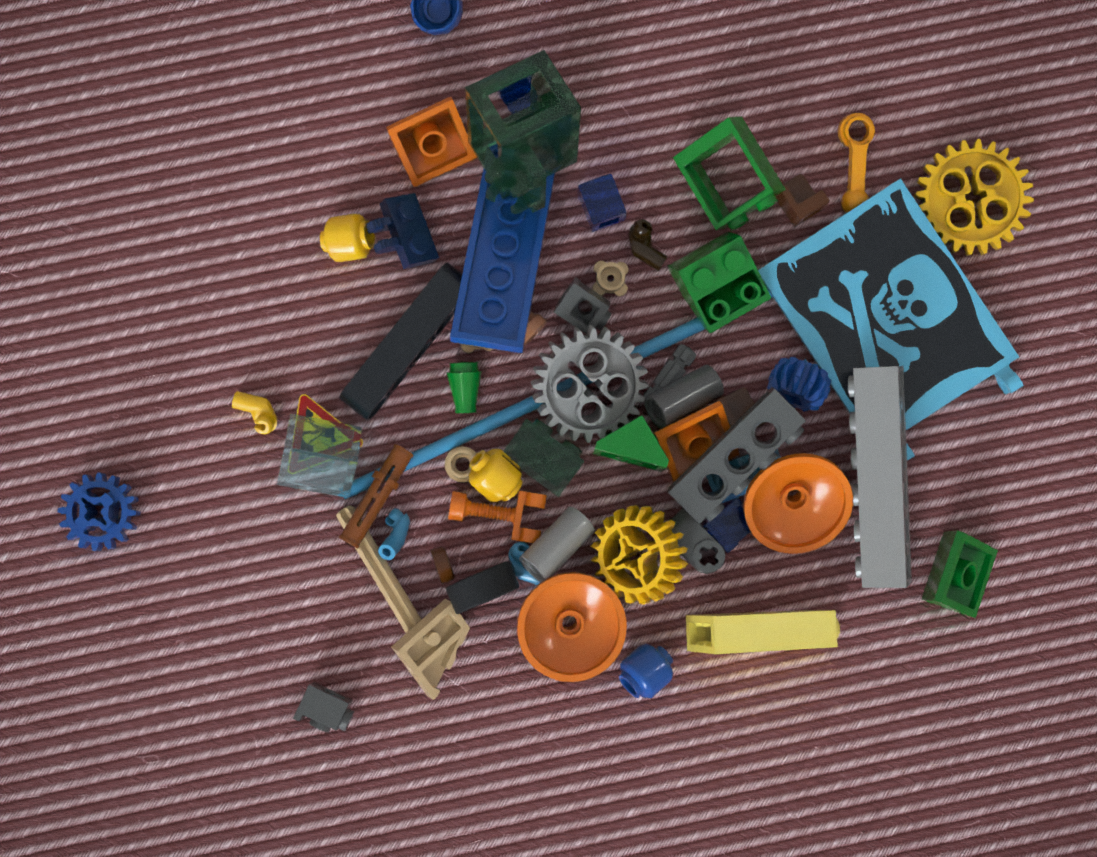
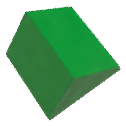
(633, 445)
(959, 573)

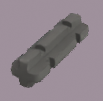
(673, 369)

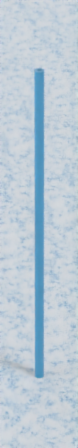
(522, 407)

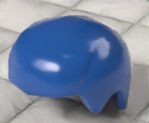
(436, 16)

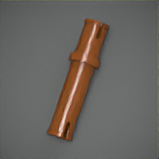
(397, 458)

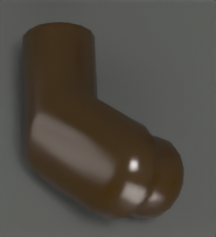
(641, 245)

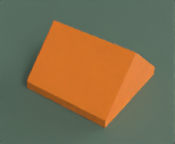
(431, 141)
(692, 436)

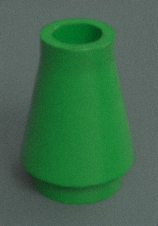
(464, 385)

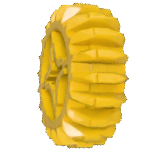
(623, 530)

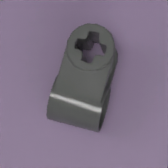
(694, 539)

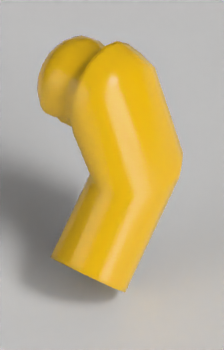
(260, 409)

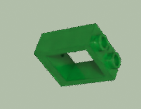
(690, 165)

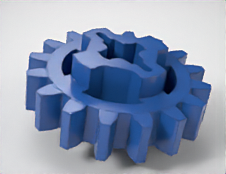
(87, 522)

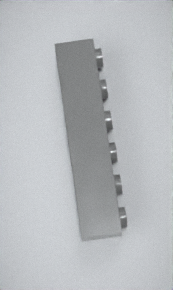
(882, 477)

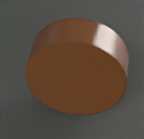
(442, 564)

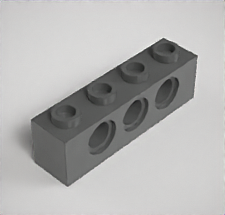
(688, 486)

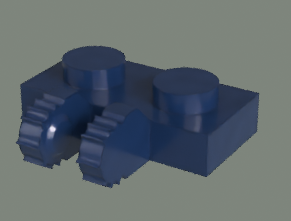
(408, 231)

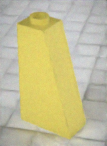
(761, 631)

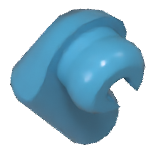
(397, 537)
(520, 572)

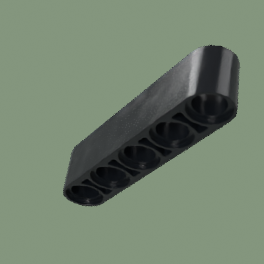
(404, 344)

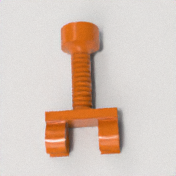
(462, 507)

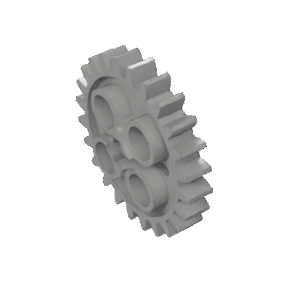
(566, 406)

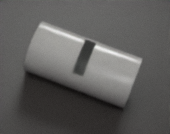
(557, 544)

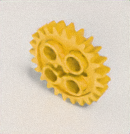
(1006, 192)

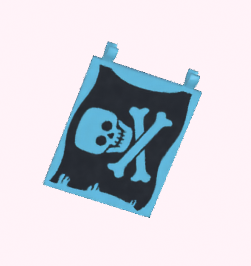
(888, 295)

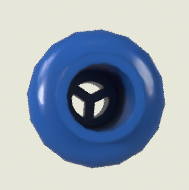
(646, 671)

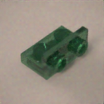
(544, 457)

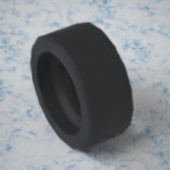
(482, 587)

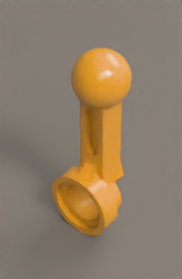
(857, 160)

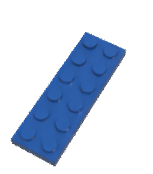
(499, 272)

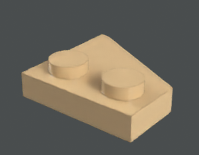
(432, 646)

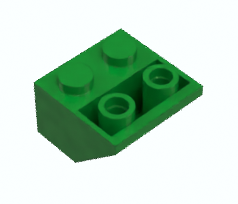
(720, 281)

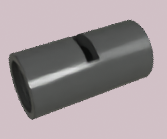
(684, 396)

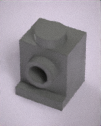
(569, 309)
(325, 708)

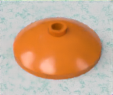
(801, 520)
(576, 650)

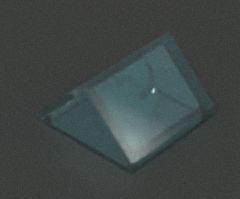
(319, 455)

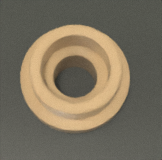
(451, 460)

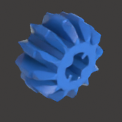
(800, 383)

